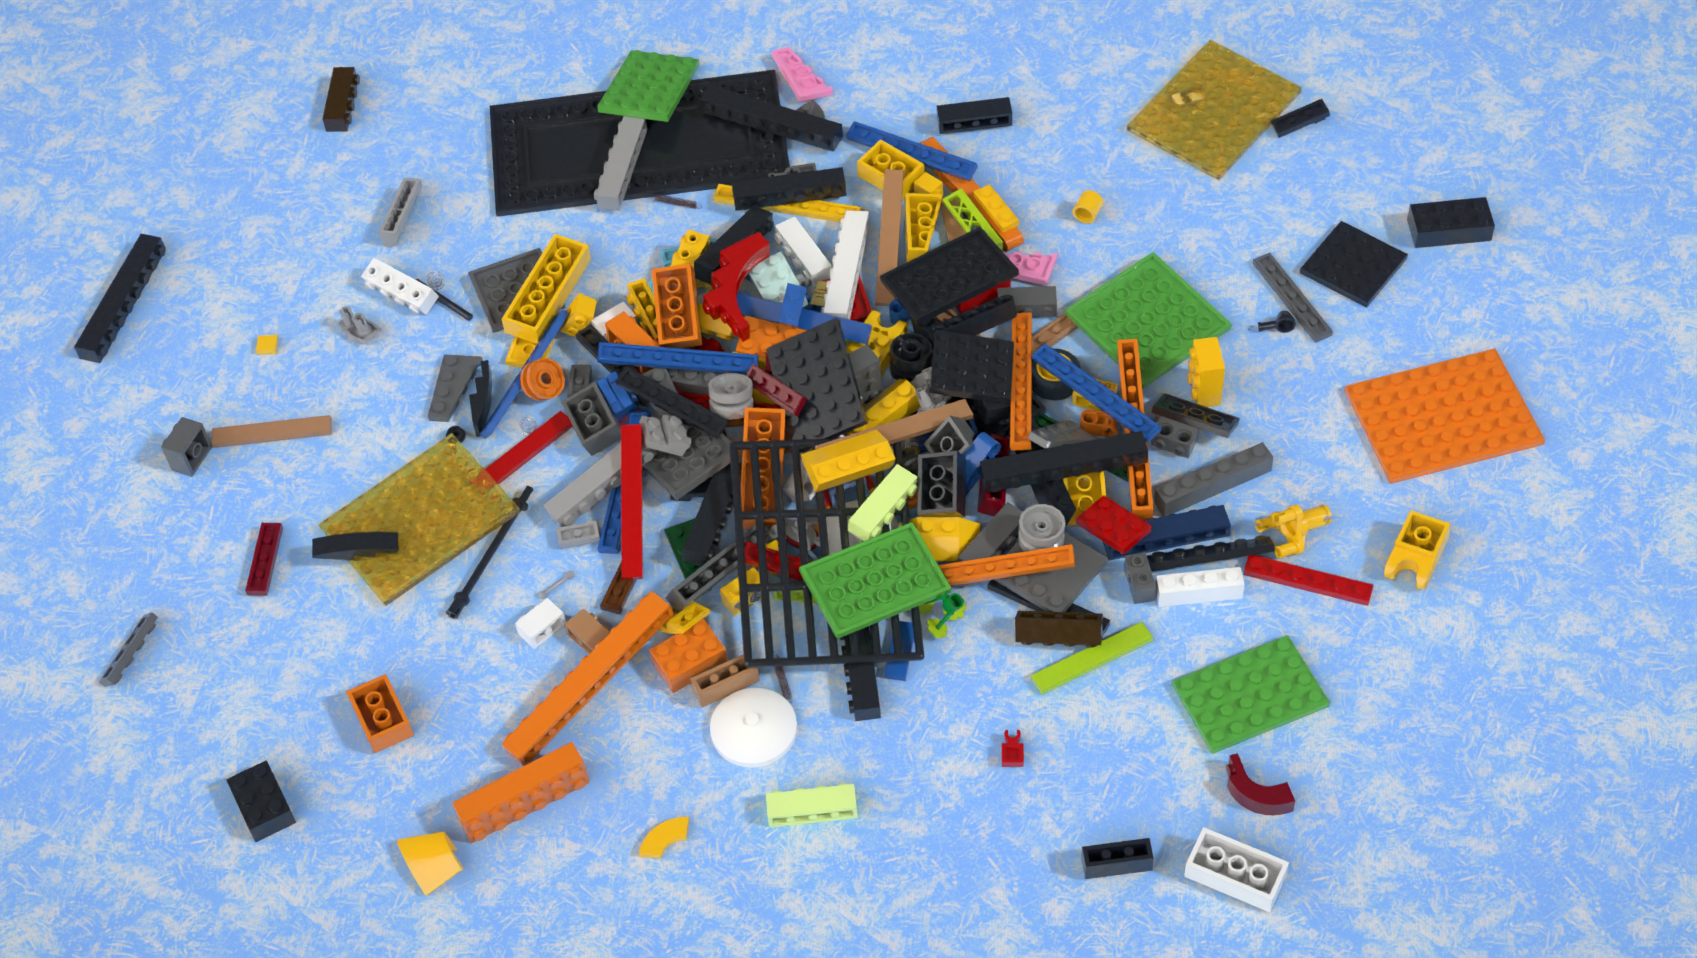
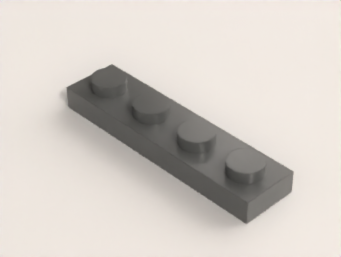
(132, 644)

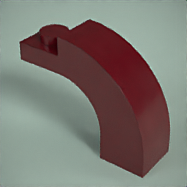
(1255, 797)

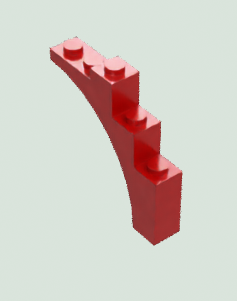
(735, 264)

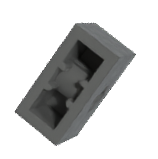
(1139, 578)

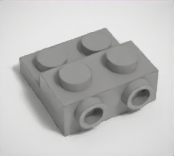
(665, 434)

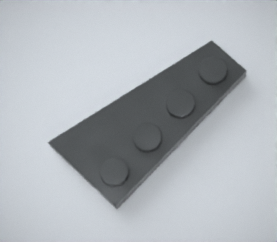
(451, 383)
(1060, 434)

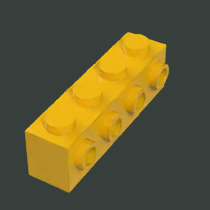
(691, 247)
(643, 302)

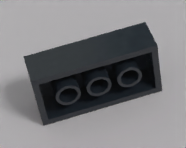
(1450, 222)

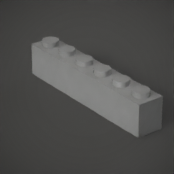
(621, 163)
(590, 487)

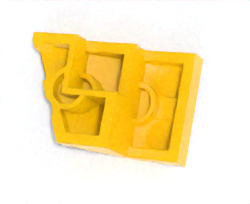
(430, 859)

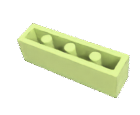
(883, 503)
(811, 805)

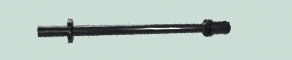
(462, 598)

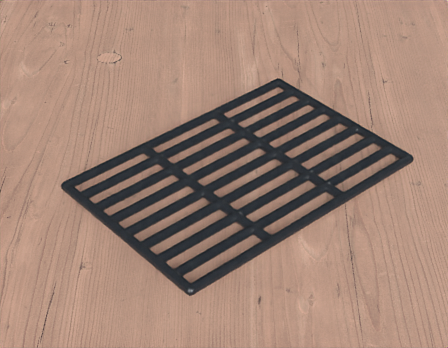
(787, 586)

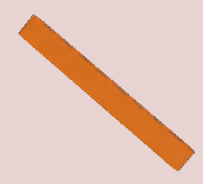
(1010, 238)

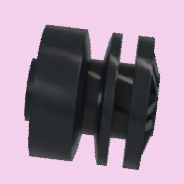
(909, 356)

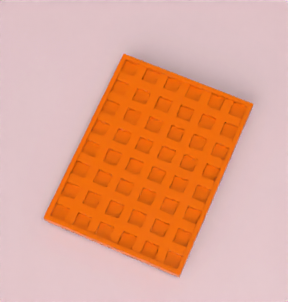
(1443, 415)

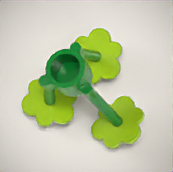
(953, 609)

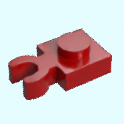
(1012, 751)

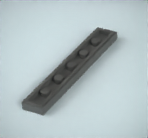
(1292, 297)

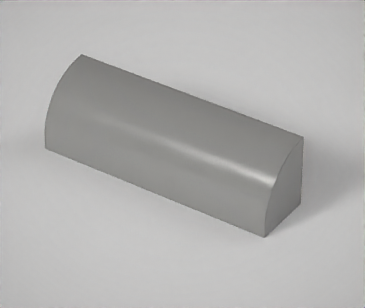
(399, 211)

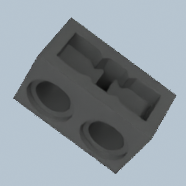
(1175, 437)

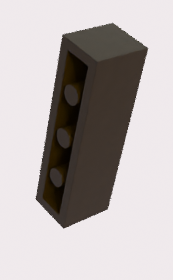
(340, 99)
(1059, 628)

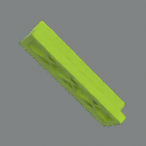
(972, 213)

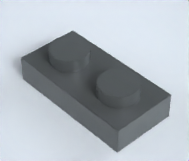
(579, 378)

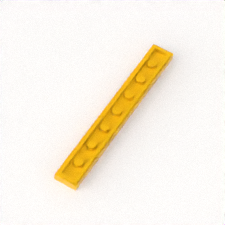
(812, 209)

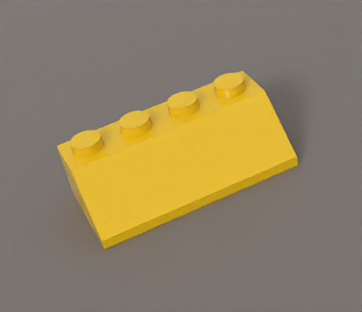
(890, 405)
(848, 460)

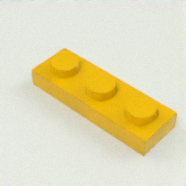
(996, 208)

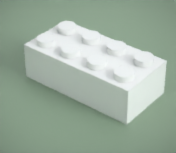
(1236, 869)

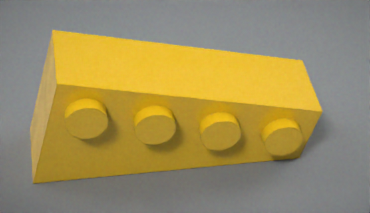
(920, 220)

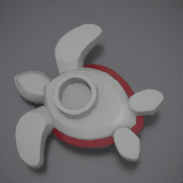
(792, 533)

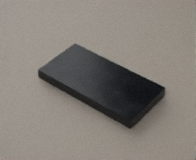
(1195, 415)

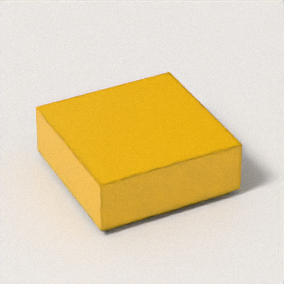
(267, 344)

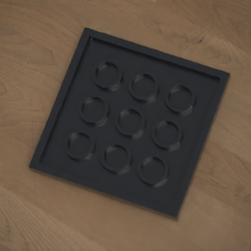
(1353, 263)
(972, 367)

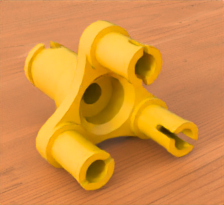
(1294, 526)

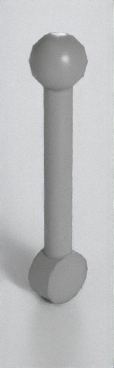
(569, 575)

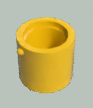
(1087, 206)

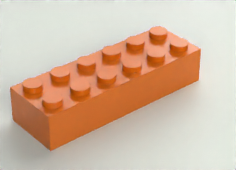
(761, 425)
(521, 792)

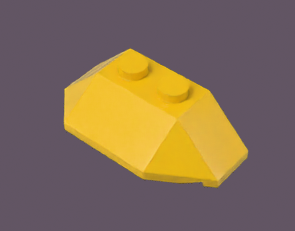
(946, 535)

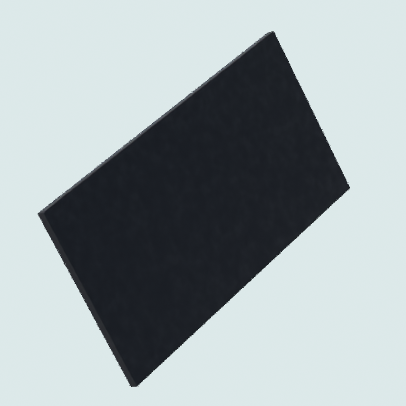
(557, 147)

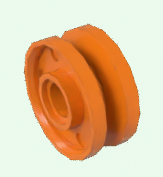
(533, 384)

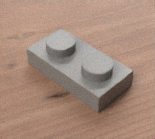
(578, 534)

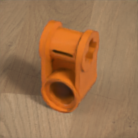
(1098, 423)

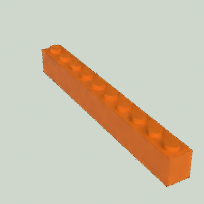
(1131, 391)
(587, 678)

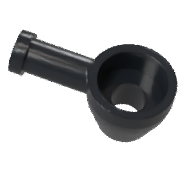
(1284, 323)

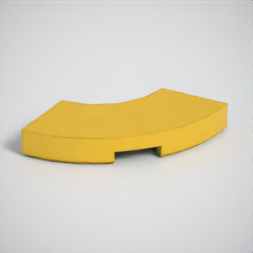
(663, 836)

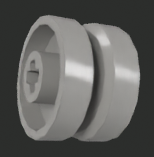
(730, 395)
(1041, 528)

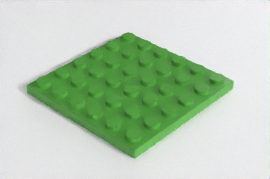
(1150, 306)

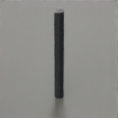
(451, 305)

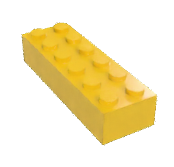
(546, 288)

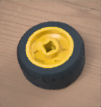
(1047, 385)

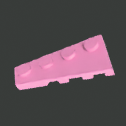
(800, 77)
(1034, 267)

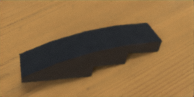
(481, 401)
(354, 544)

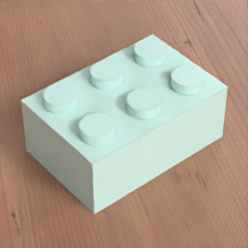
(772, 276)

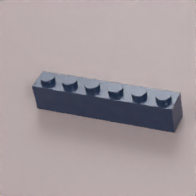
(1179, 530)

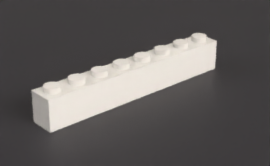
(846, 264)

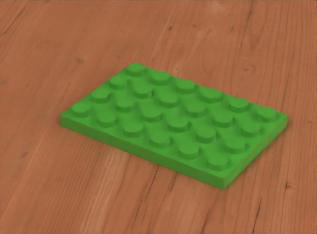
(648, 85)
(874, 580)
(1250, 694)

